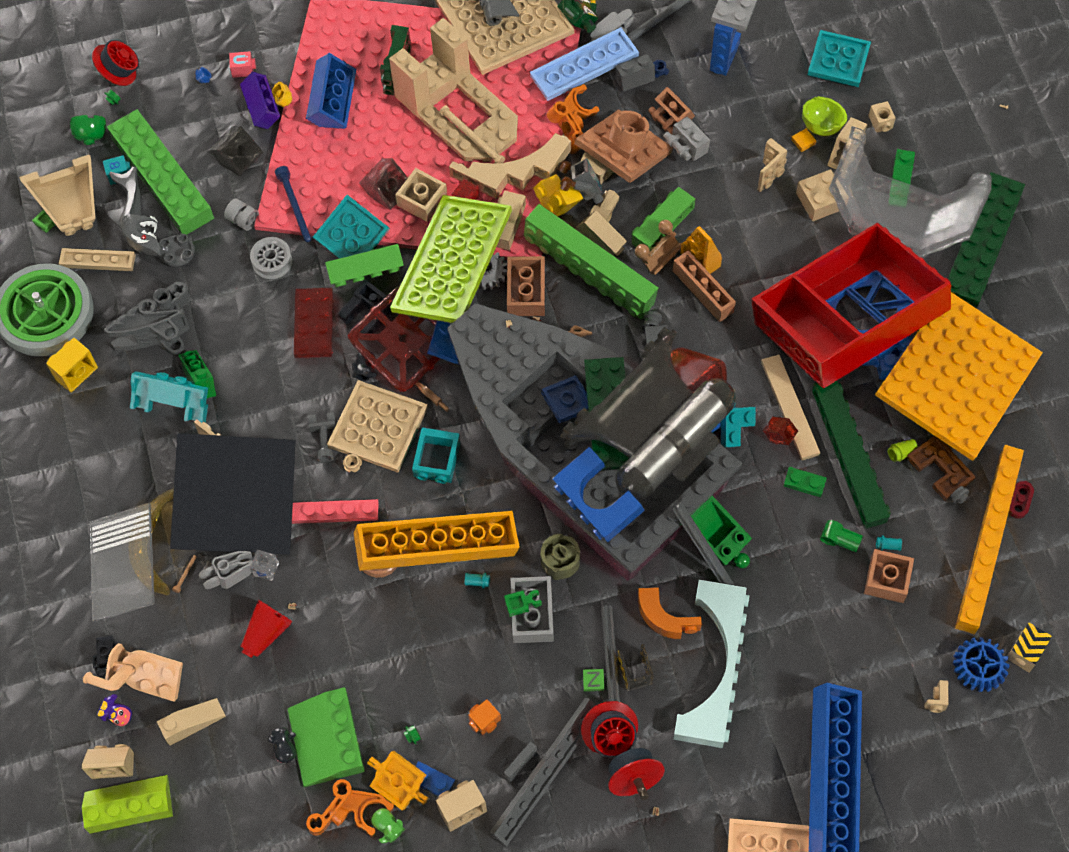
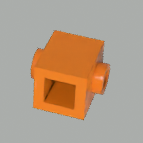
(484, 717)

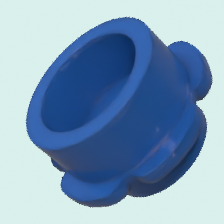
(203, 75)

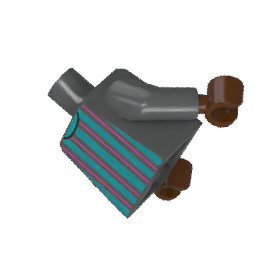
(584, 180)

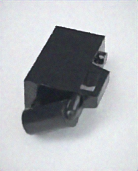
(104, 646)

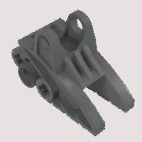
(149, 328)

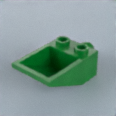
(722, 533)

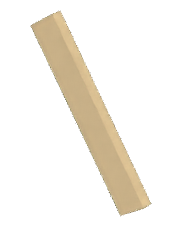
(790, 406)

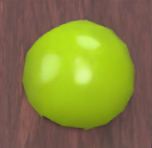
(823, 116)

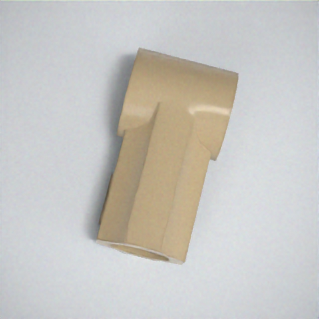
(608, 204)

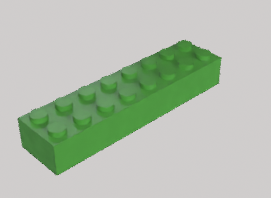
(160, 172)
(590, 261)

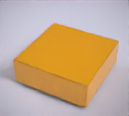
(803, 140)

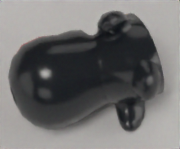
(362, 368)
(283, 748)

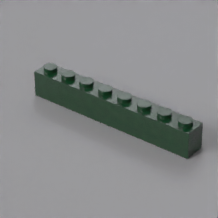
(851, 455)

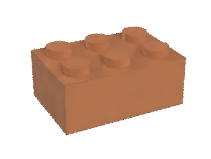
(526, 286)

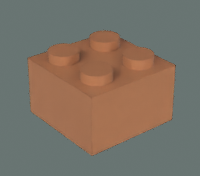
(889, 576)

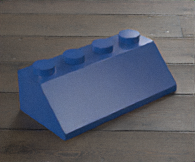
(331, 92)

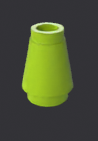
(900, 450)

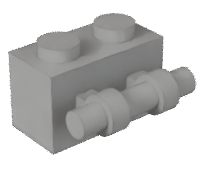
(688, 140)

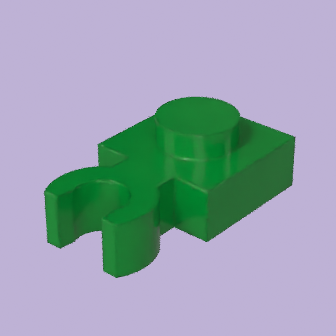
(518, 603)

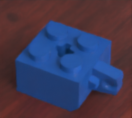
(887, 359)

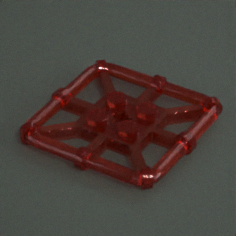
(389, 339)

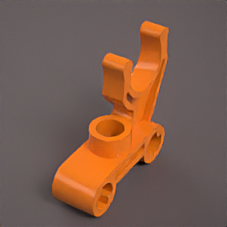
(570, 115)
(342, 805)

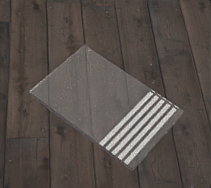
(121, 562)

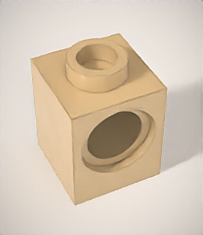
(881, 111)

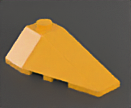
(703, 249)

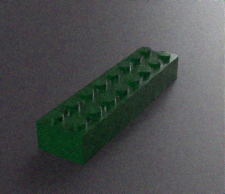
(980, 252)

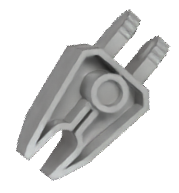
(613, 22)
(228, 570)

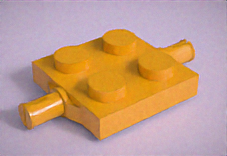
(397, 780)

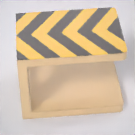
(1029, 647)

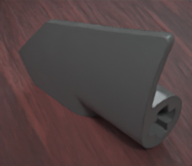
(496, 9)

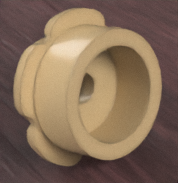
(349, 459)

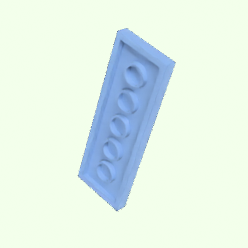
(584, 64)

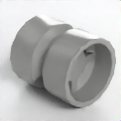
(241, 214)

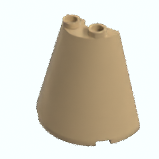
(66, 195)

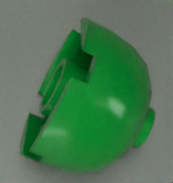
(88, 129)

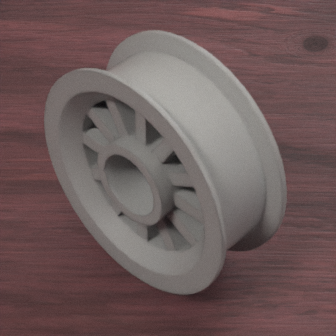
(268, 248)

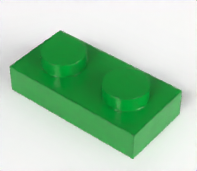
(805, 482)

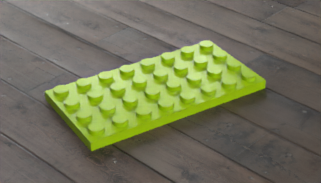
(451, 259)

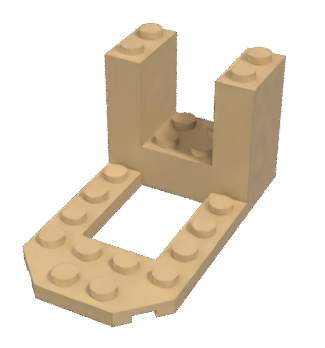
(448, 68)

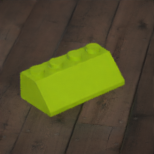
(127, 804)

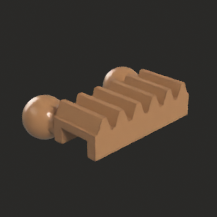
(662, 252)

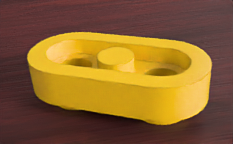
(282, 94)

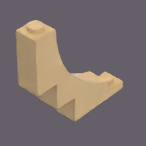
(494, 177)

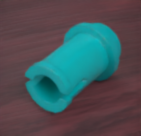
(888, 543)
(477, 580)

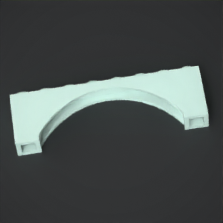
(708, 721)

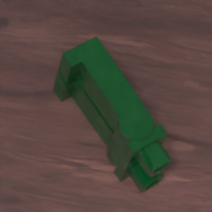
(400, 39)

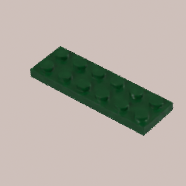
(601, 379)

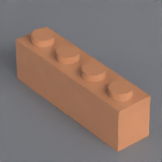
(704, 286)

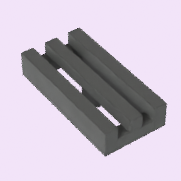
(520, 762)

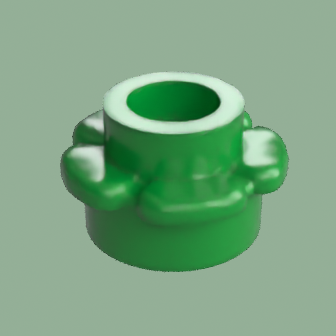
(112, 97)
(412, 734)

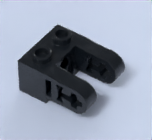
(365, 296)

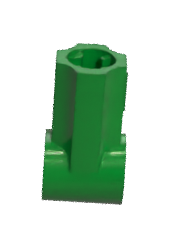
(835, 534)

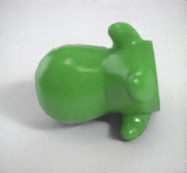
(387, 824)

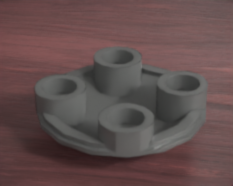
(177, 250)

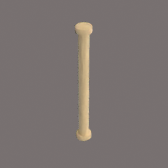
(445, 111)

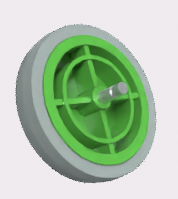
(44, 309)

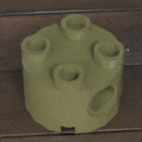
(560, 556)

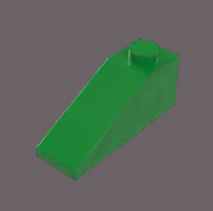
(903, 166)

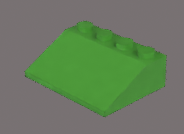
(325, 738)

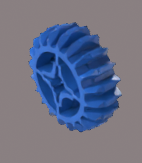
(996, 663)

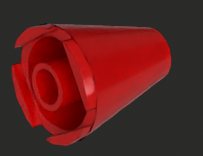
(263, 629)

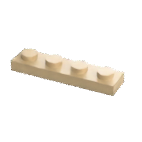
(97, 259)

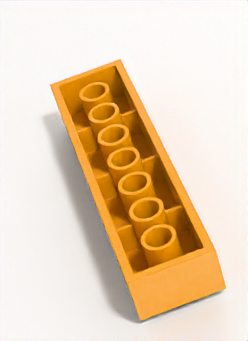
(435, 540)

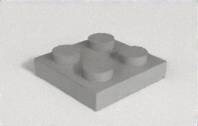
(734, 13)

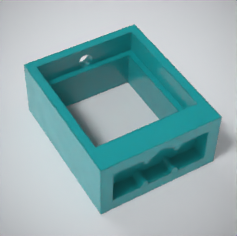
(438, 438)

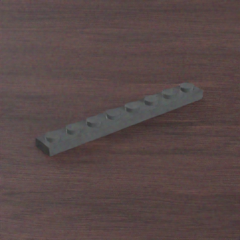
(541, 776)

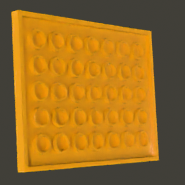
(959, 376)

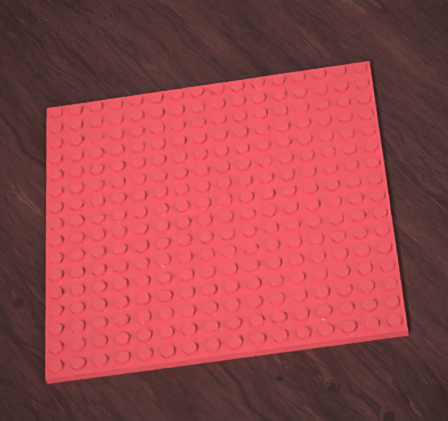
(333, 161)

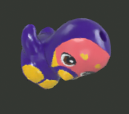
(116, 713)

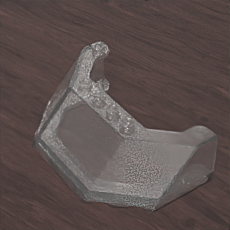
(910, 213)

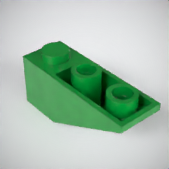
(197, 371)

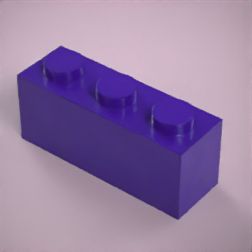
(260, 100)

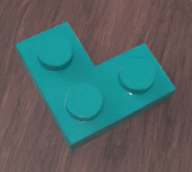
(732, 425)

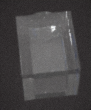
(264, 565)

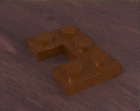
(954, 469)

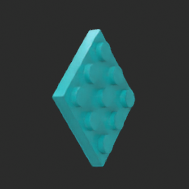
(839, 58)
(350, 230)

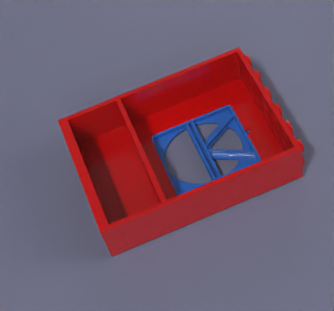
(802, 311)

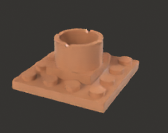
(624, 144)

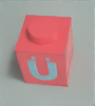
(241, 64)

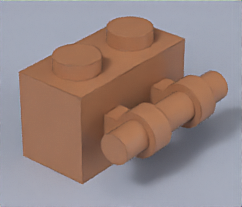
(673, 107)

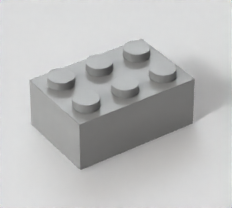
(538, 622)

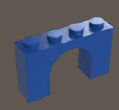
(724, 48)
(607, 521)

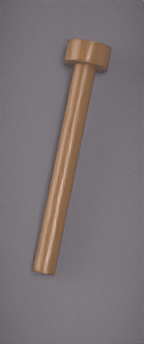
(177, 588)

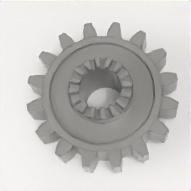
(497, 273)

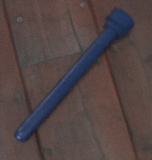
(283, 174)

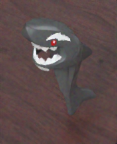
(129, 217)

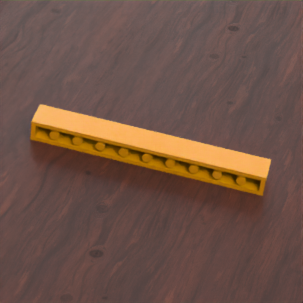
(989, 540)

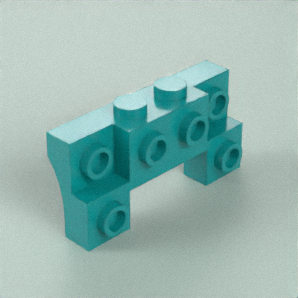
(169, 391)

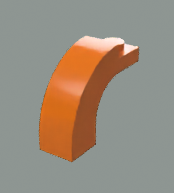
(661, 621)

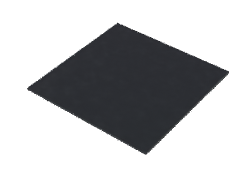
(233, 494)

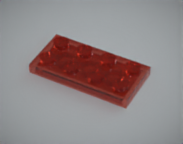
(313, 322)

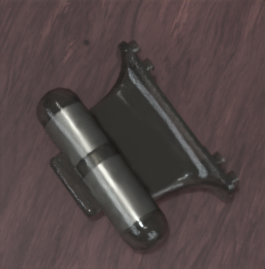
(655, 421)

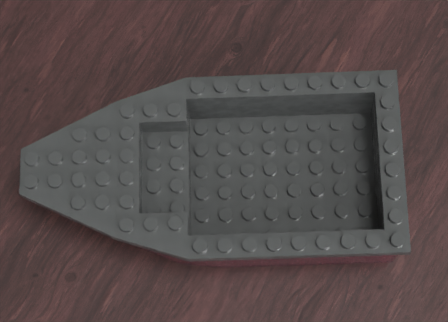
(505, 381)

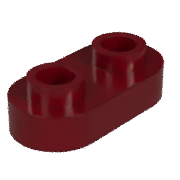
(1021, 501)

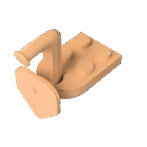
(141, 672)

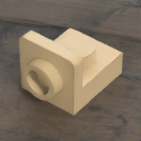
(941, 694)

